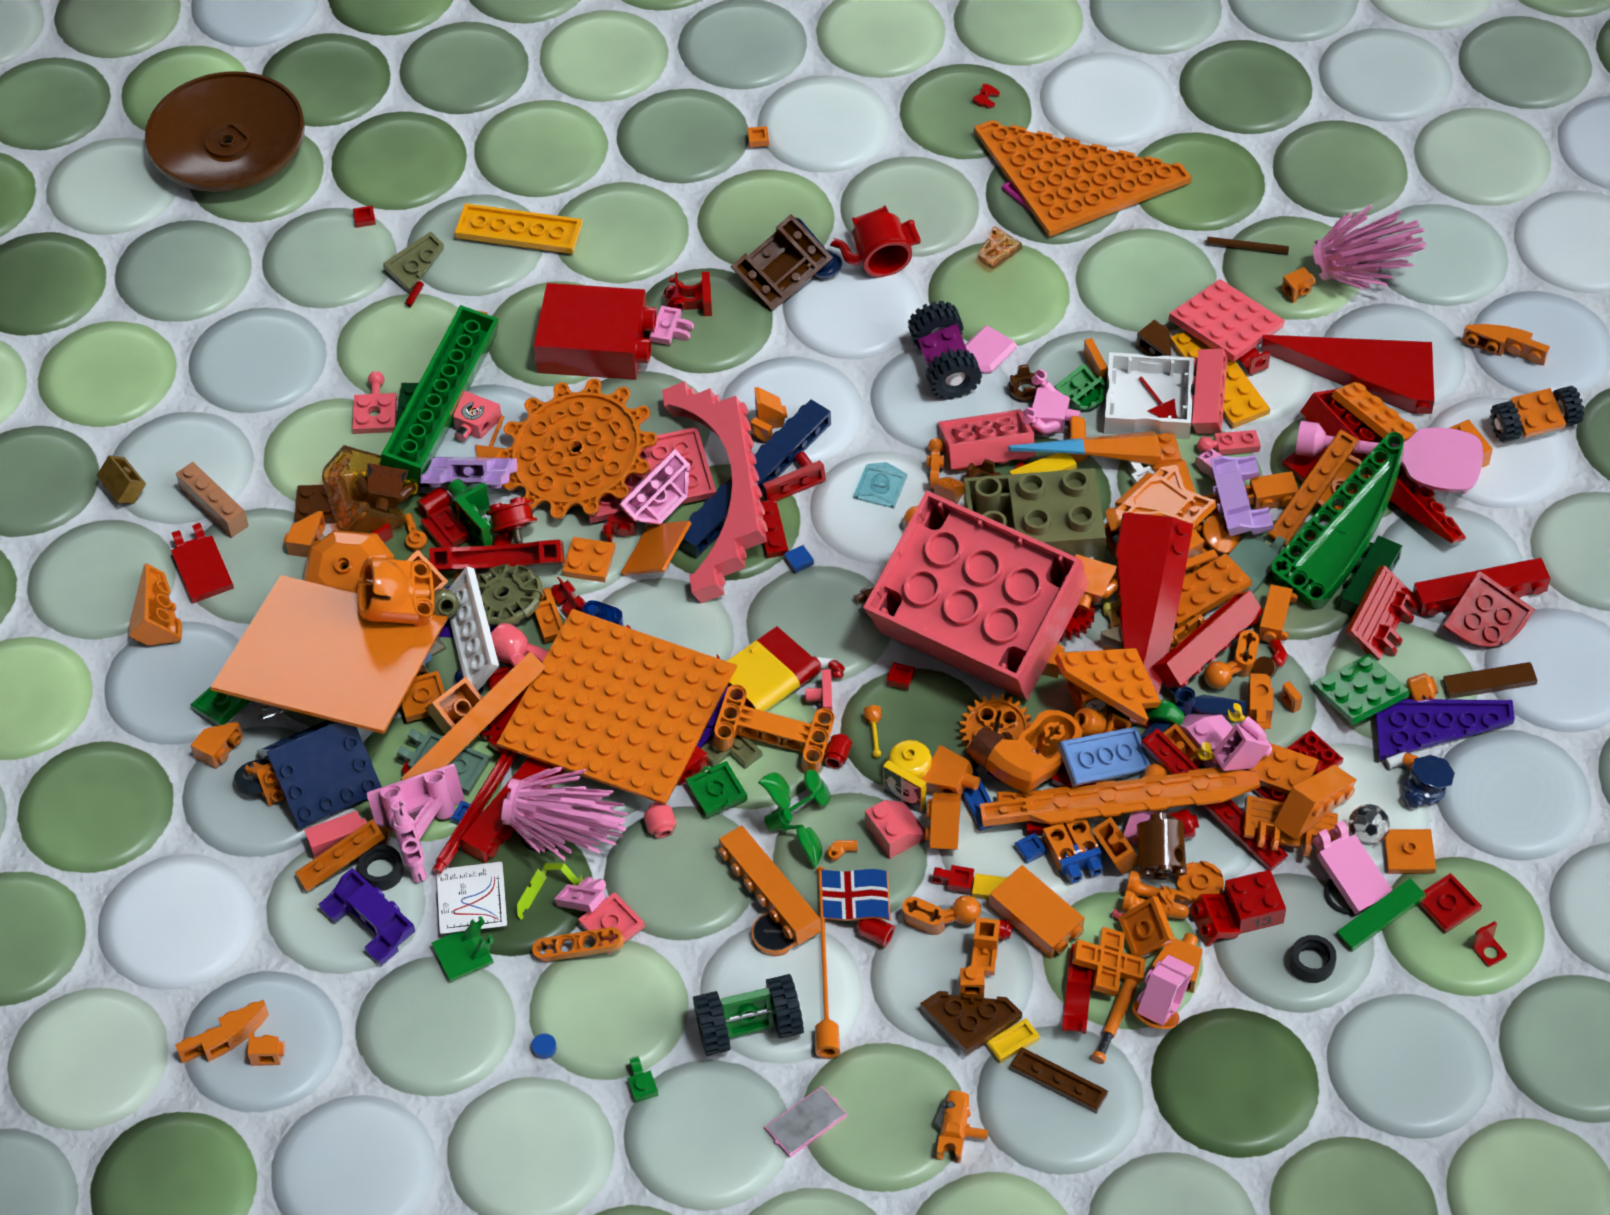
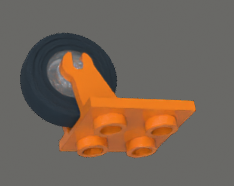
(259, 777)

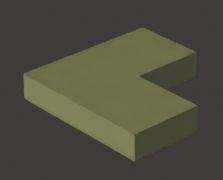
(742, 751)

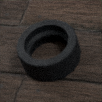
(381, 852)
(1308, 974)

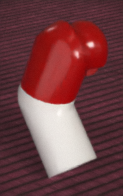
(836, 667)

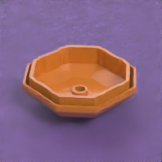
(342, 549)

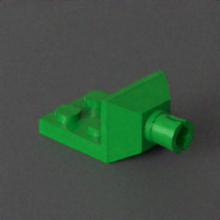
(471, 506)

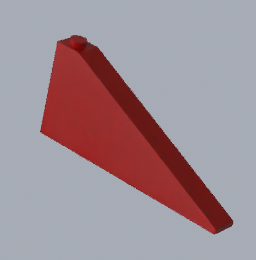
(1388, 369)

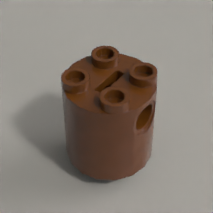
(1161, 847)

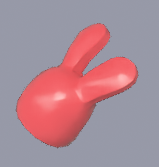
(512, 645)

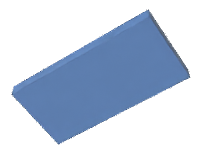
(1103, 756)

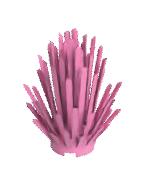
(1350, 255)
(557, 812)

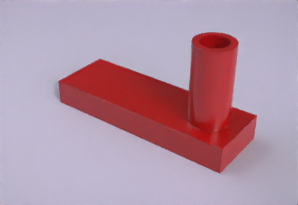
(795, 481)

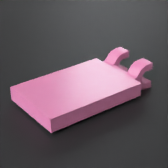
(1351, 868)

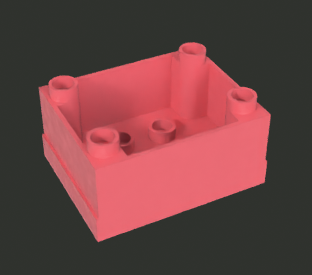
(977, 595)

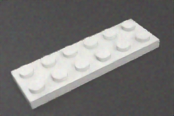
(472, 631)

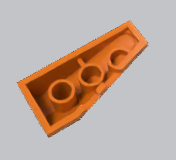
(153, 612)

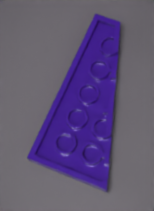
(1428, 723)

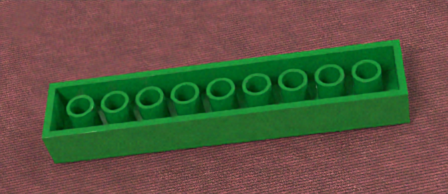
(439, 392)

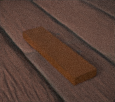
(1489, 680)
(1059, 1080)

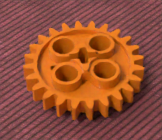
(973, 721)

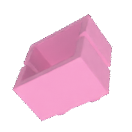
(1164, 989)

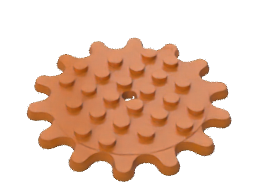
(571, 419)

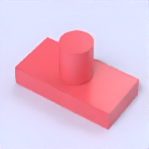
(822, 694)

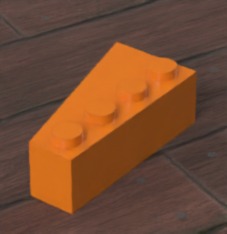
(1314, 800)

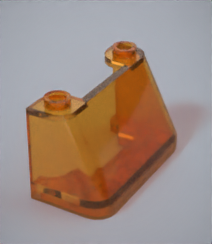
(345, 499)

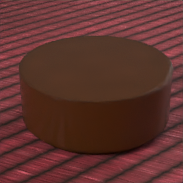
(1265, 665)

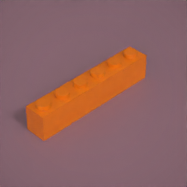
(769, 885)

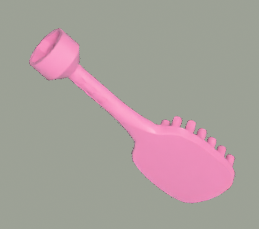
(1431, 458)

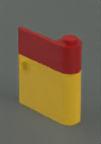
(772, 669)

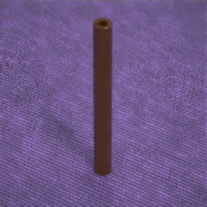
(1247, 245)

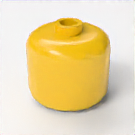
(912, 757)

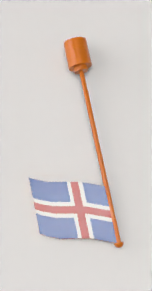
(846, 898)

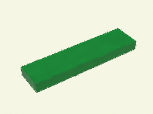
(1381, 914)

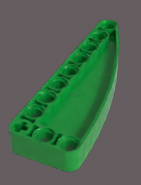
(1341, 543)

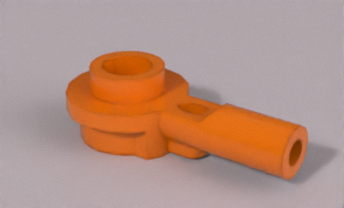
(415, 539)

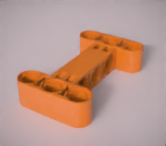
(773, 728)

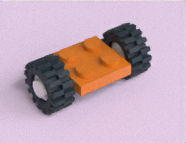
(1537, 413)

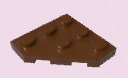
(970, 1018)

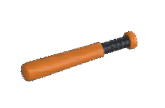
(1118, 1011)

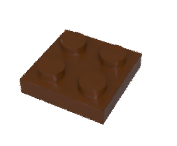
(311, 500)

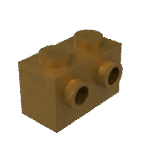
(121, 479)

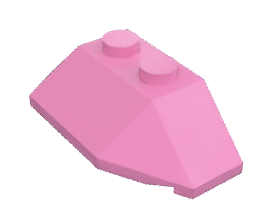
(659, 491)
(1208, 729)

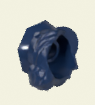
(1427, 781)

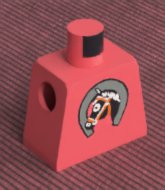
(475, 416)

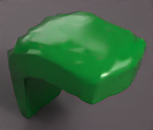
(1166, 712)

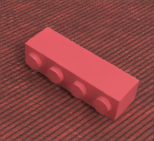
(1209, 391)

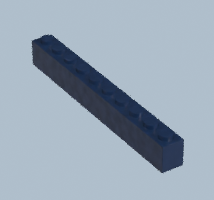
(771, 461)

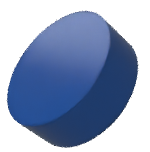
(544, 1046)

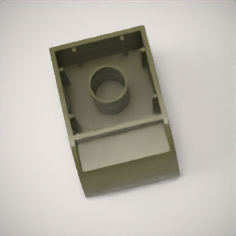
(1047, 506)

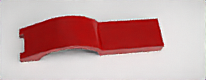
(1077, 997)

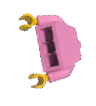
(1241, 747)

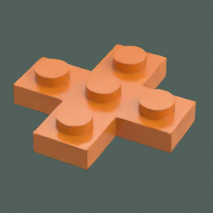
(1108, 961)

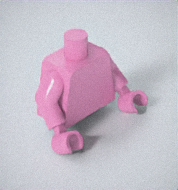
(1049, 407)

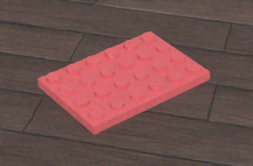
(690, 447)

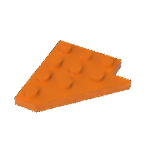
(1113, 677)

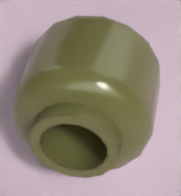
(445, 602)

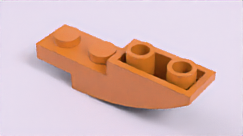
(1504, 338)
(222, 1039)

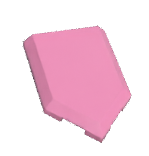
(990, 348)

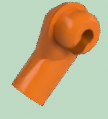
(839, 847)

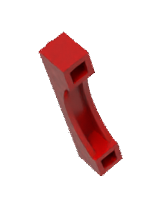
(485, 557)

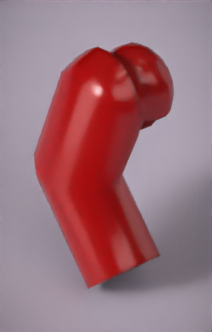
(1280, 654)

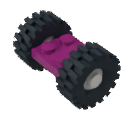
(939, 335)

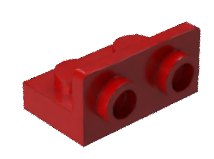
(1214, 918)

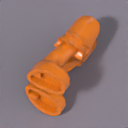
(1172, 900)

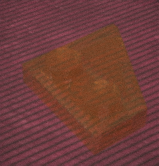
(998, 248)

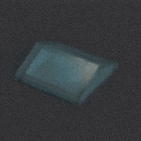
(880, 484)

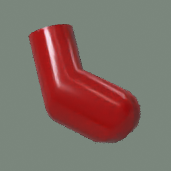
(503, 538)

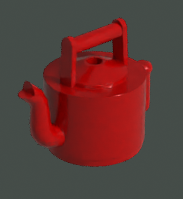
(880, 243)

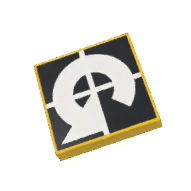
(904, 786)

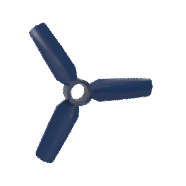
(1188, 704)

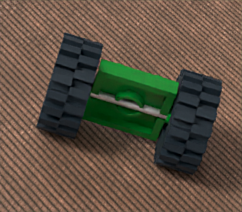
(748, 1014)

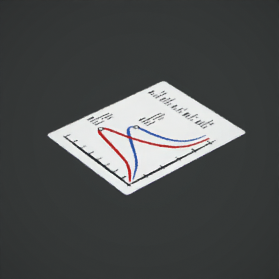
(471, 893)

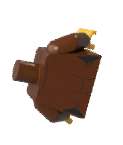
(384, 486)

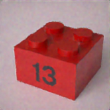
(1255, 901)

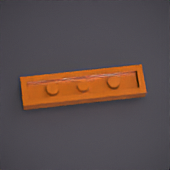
(340, 855)

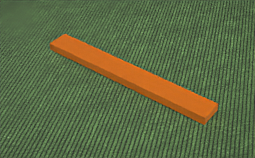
(479, 716)

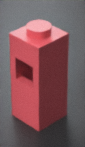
(329, 833)

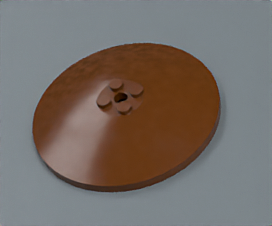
(196, 119)

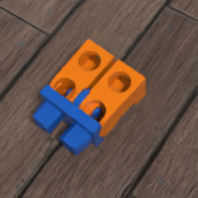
(1073, 849)

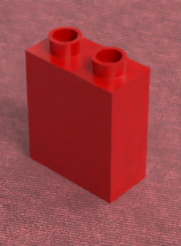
(593, 331)

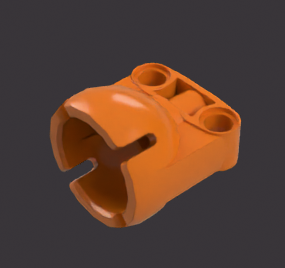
(396, 591)

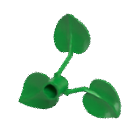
(781, 817)

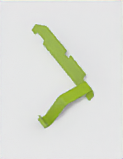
(537, 882)

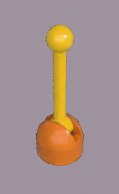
(873, 715)

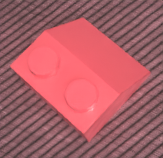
(894, 827)

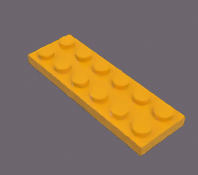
(518, 228)
(1241, 398)

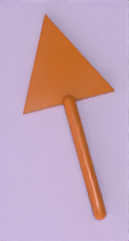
(490, 451)

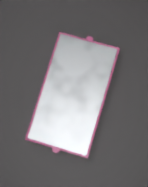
(805, 1121)

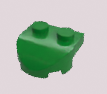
(1082, 389)

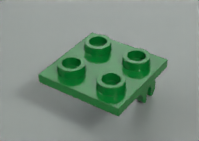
(464, 951)

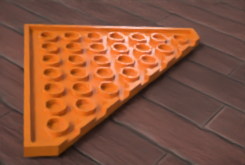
(1074, 181)

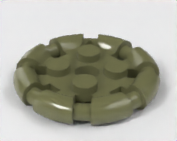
(498, 581)

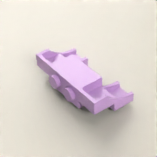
(470, 469)
(1234, 505)

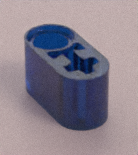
(603, 611)

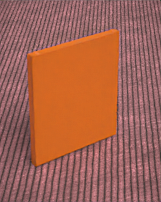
(656, 548)

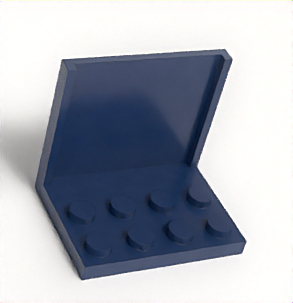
(321, 770)

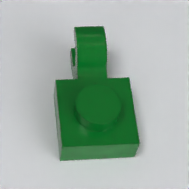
(641, 1083)

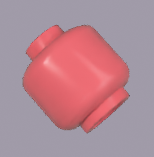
(660, 820)

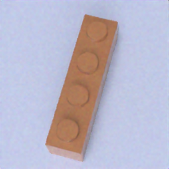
(212, 499)

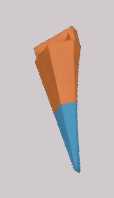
(1135, 447)

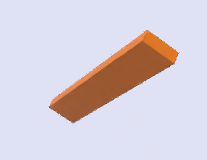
(1314, 486)

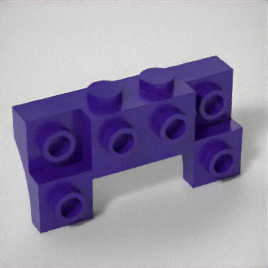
(373, 910)

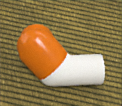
(1401, 758)

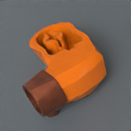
(1030, 757)

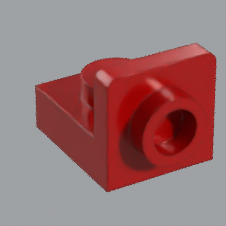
(619, 525)

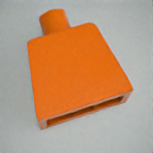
(950, 773)
(1185, 951)

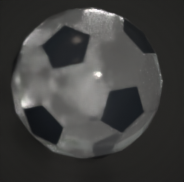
(1369, 824)

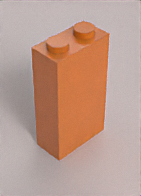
(1037, 912)

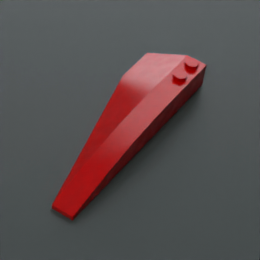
(1406, 494)
(1151, 577)

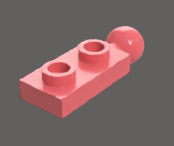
(1231, 442)

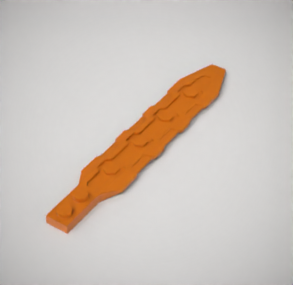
(1120, 797)

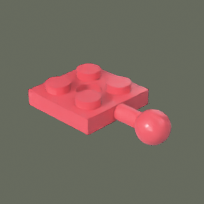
(367, 403)

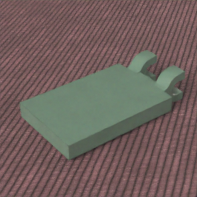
(1256, 557)
(469, 762)

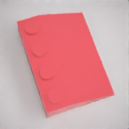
(985, 438)

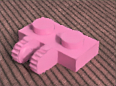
(666, 326)
(582, 897)

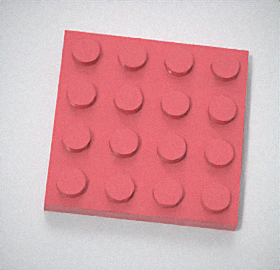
(1226, 319)

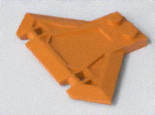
(1163, 494)

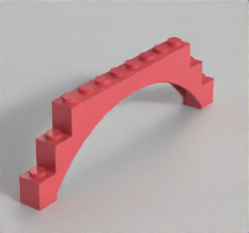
(744, 521)

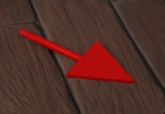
(1163, 410)

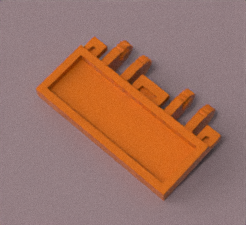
(1261, 815)

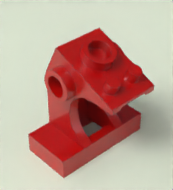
(677, 291)

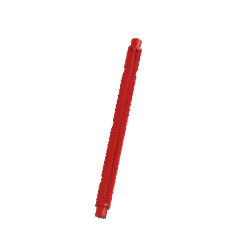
(474, 810)

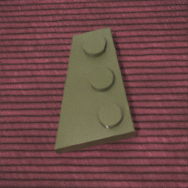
(414, 261)

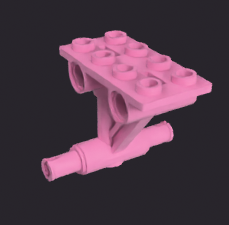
(417, 799)

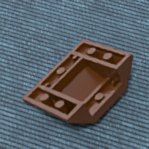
(782, 263)

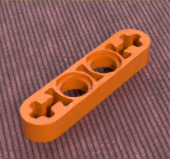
(578, 944)

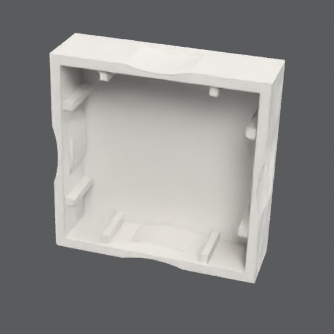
(1129, 399)

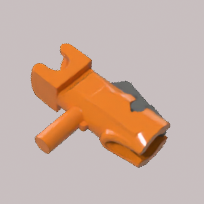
(953, 1125)

